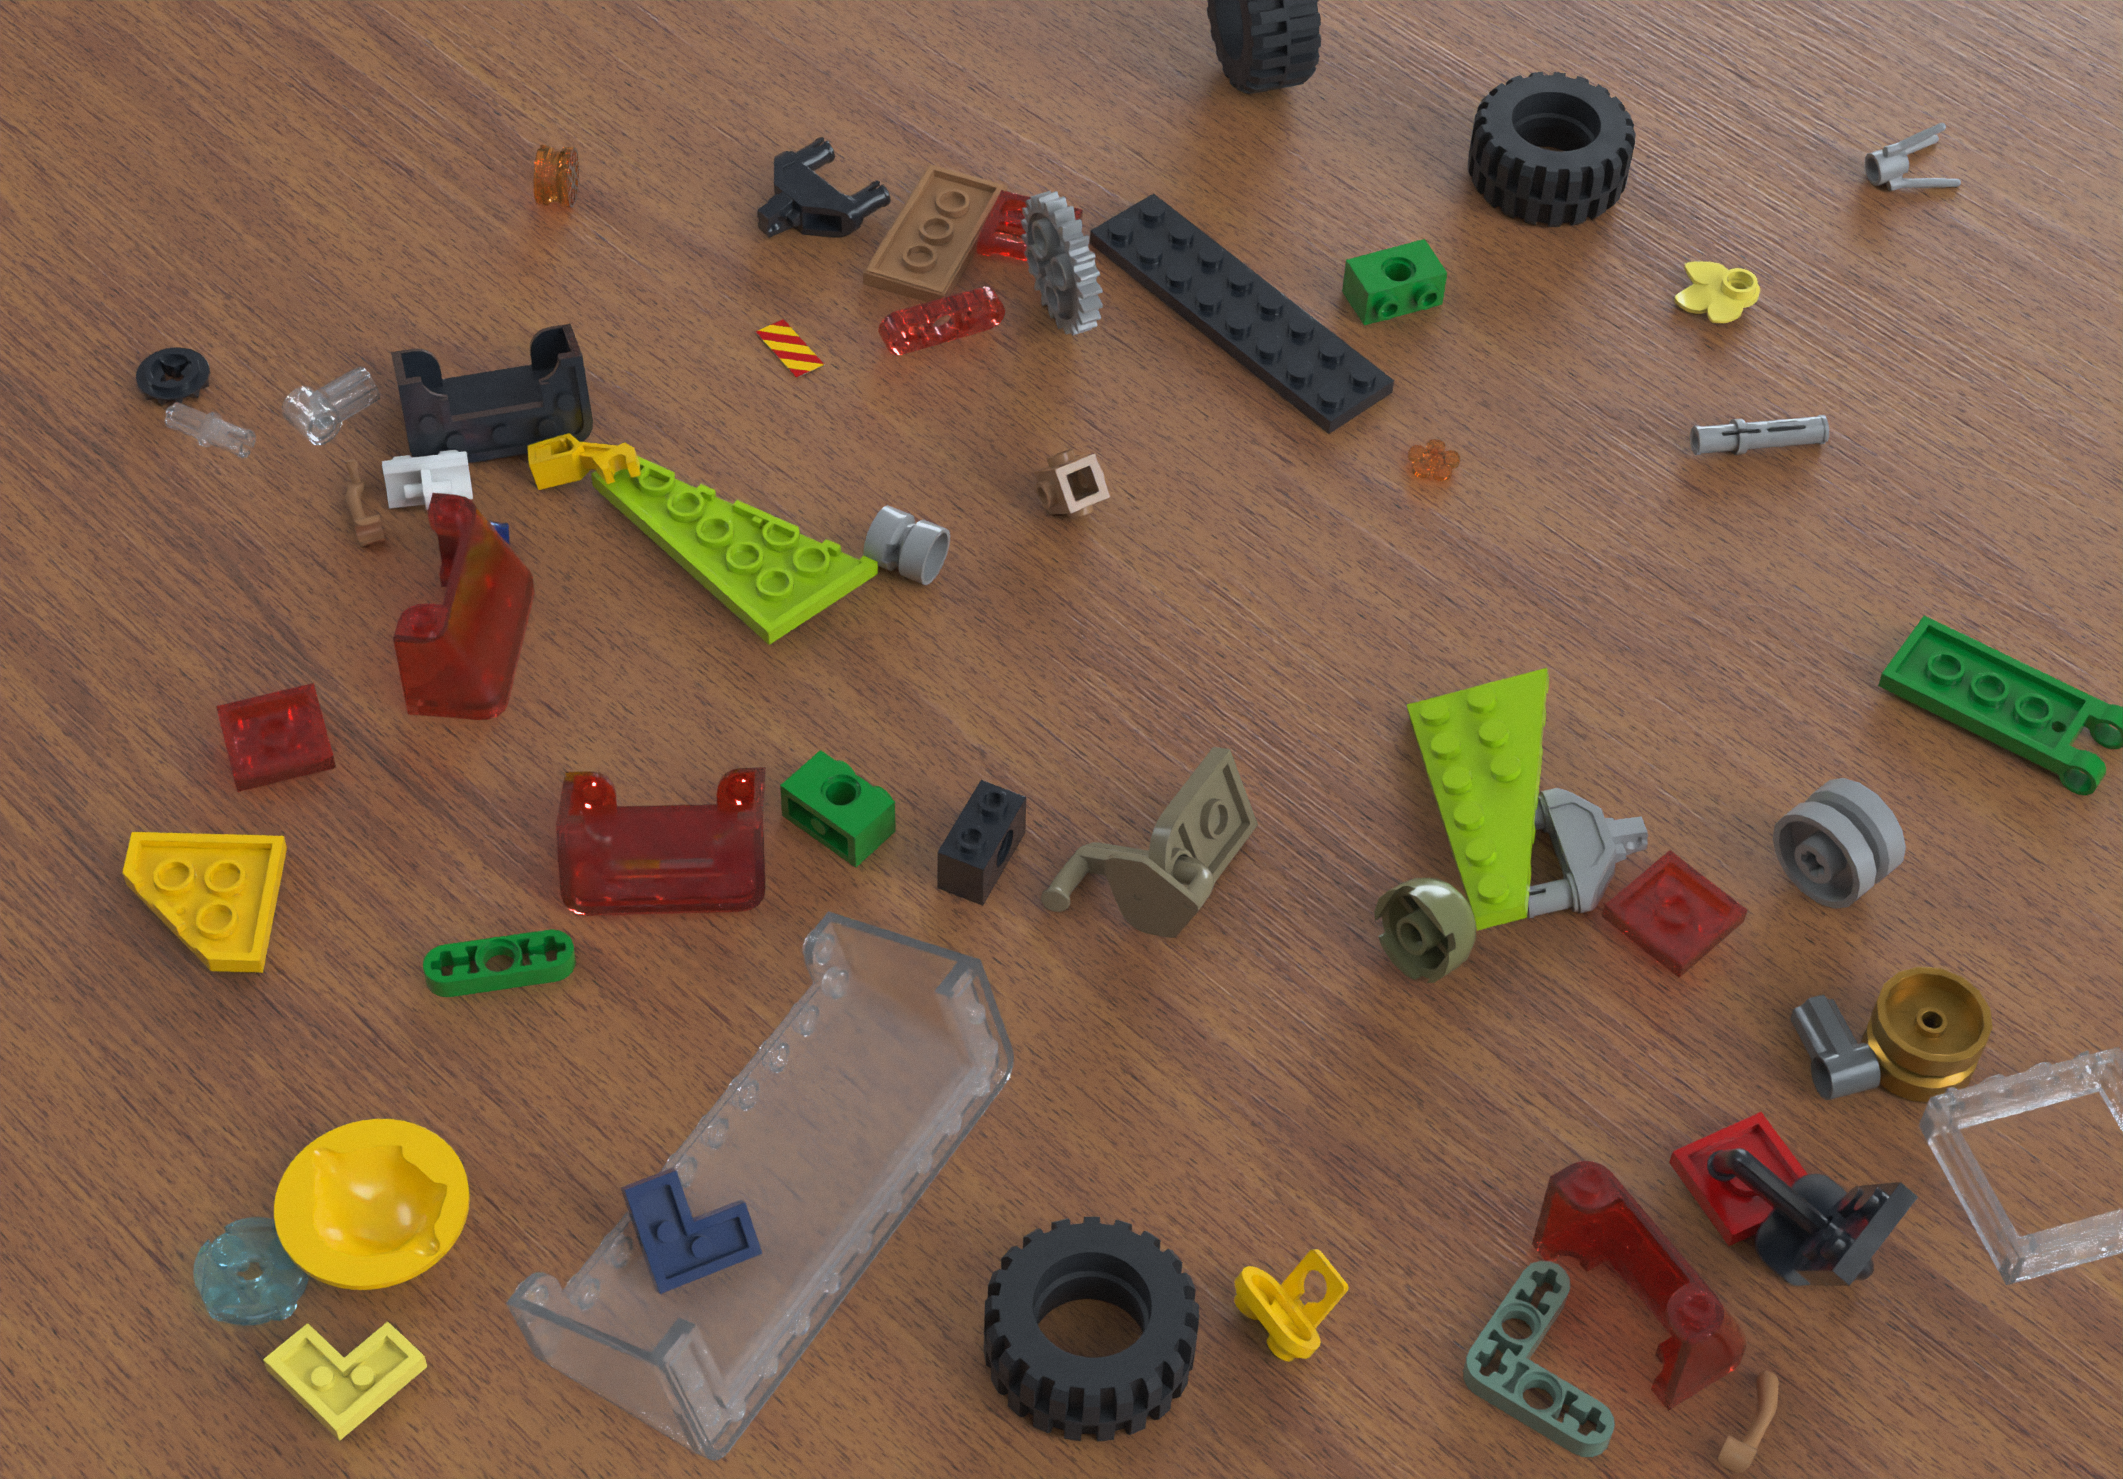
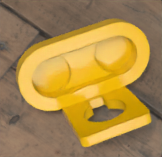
(1281, 1311)

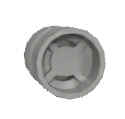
(911, 546)

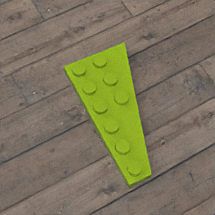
(736, 551)
(1485, 778)

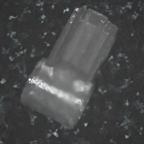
(321, 412)

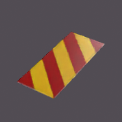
(789, 348)

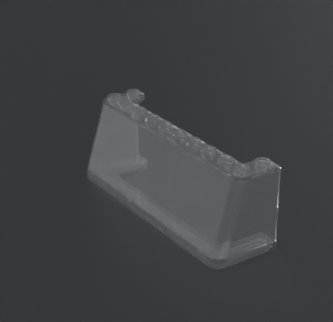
(829, 1150)

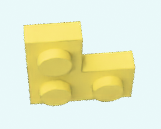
(347, 1388)

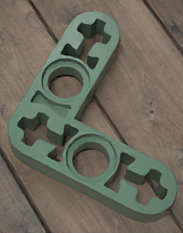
(1518, 1373)

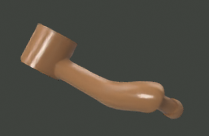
(367, 528)
(1738, 1454)

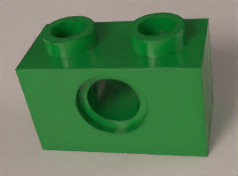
(1394, 282)
(838, 808)

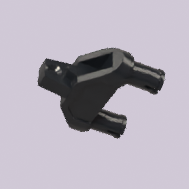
(810, 202)

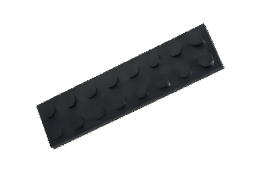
(1242, 313)

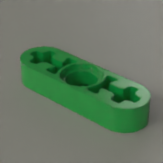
(461, 953)

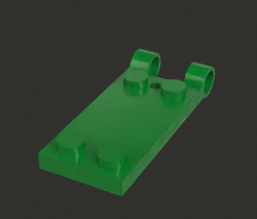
(2004, 702)

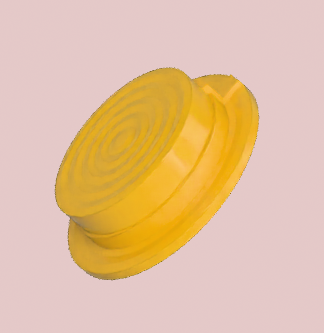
(371, 1204)

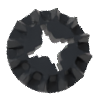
(174, 363)

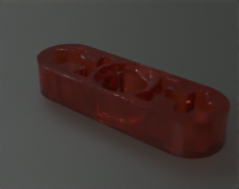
(903, 331)

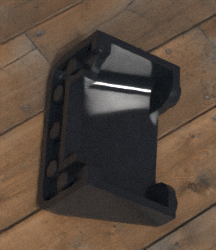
(497, 409)

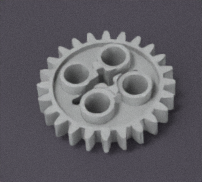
(1061, 262)

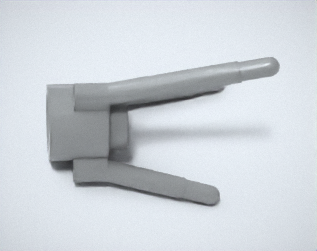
(1892, 162)

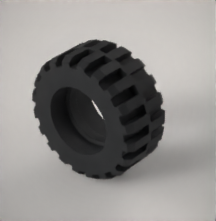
(1265, 41)
(1543, 182)
(1080, 1391)

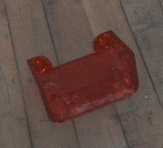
(467, 651)
(662, 854)
(1598, 1220)

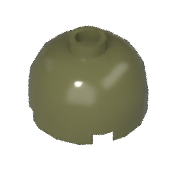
(1426, 927)

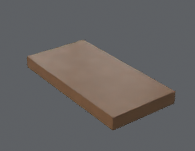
(933, 235)

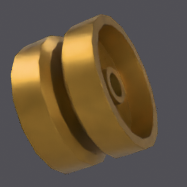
(1927, 1032)

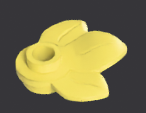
(1718, 291)

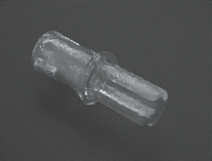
(210, 429)

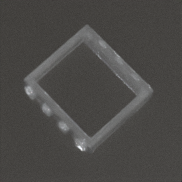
(2004, 1096)

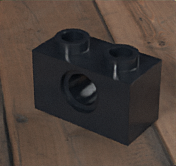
(981, 842)

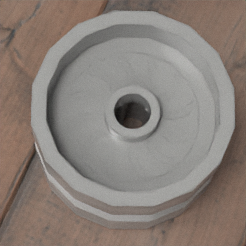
(1839, 843)

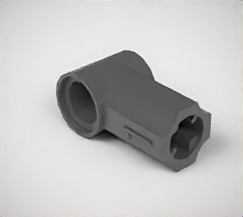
(1837, 1060)

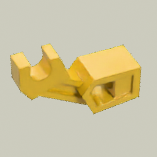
(568, 460)

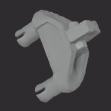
(1585, 849)

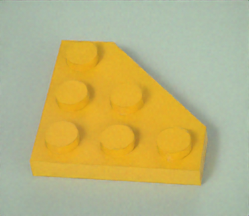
(211, 891)

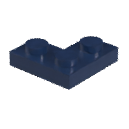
(681, 1246)

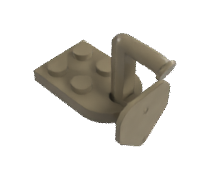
(1186, 854)

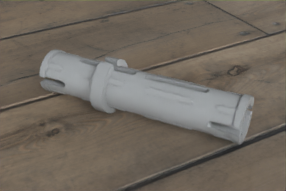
(1741, 436)

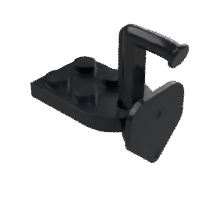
(1816, 1227)

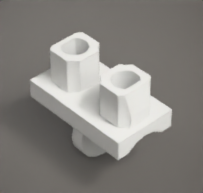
(414, 479)

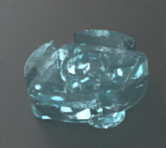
(241, 1300)

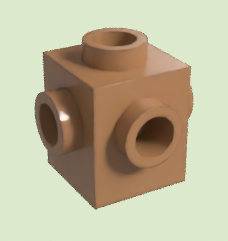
(1071, 484)

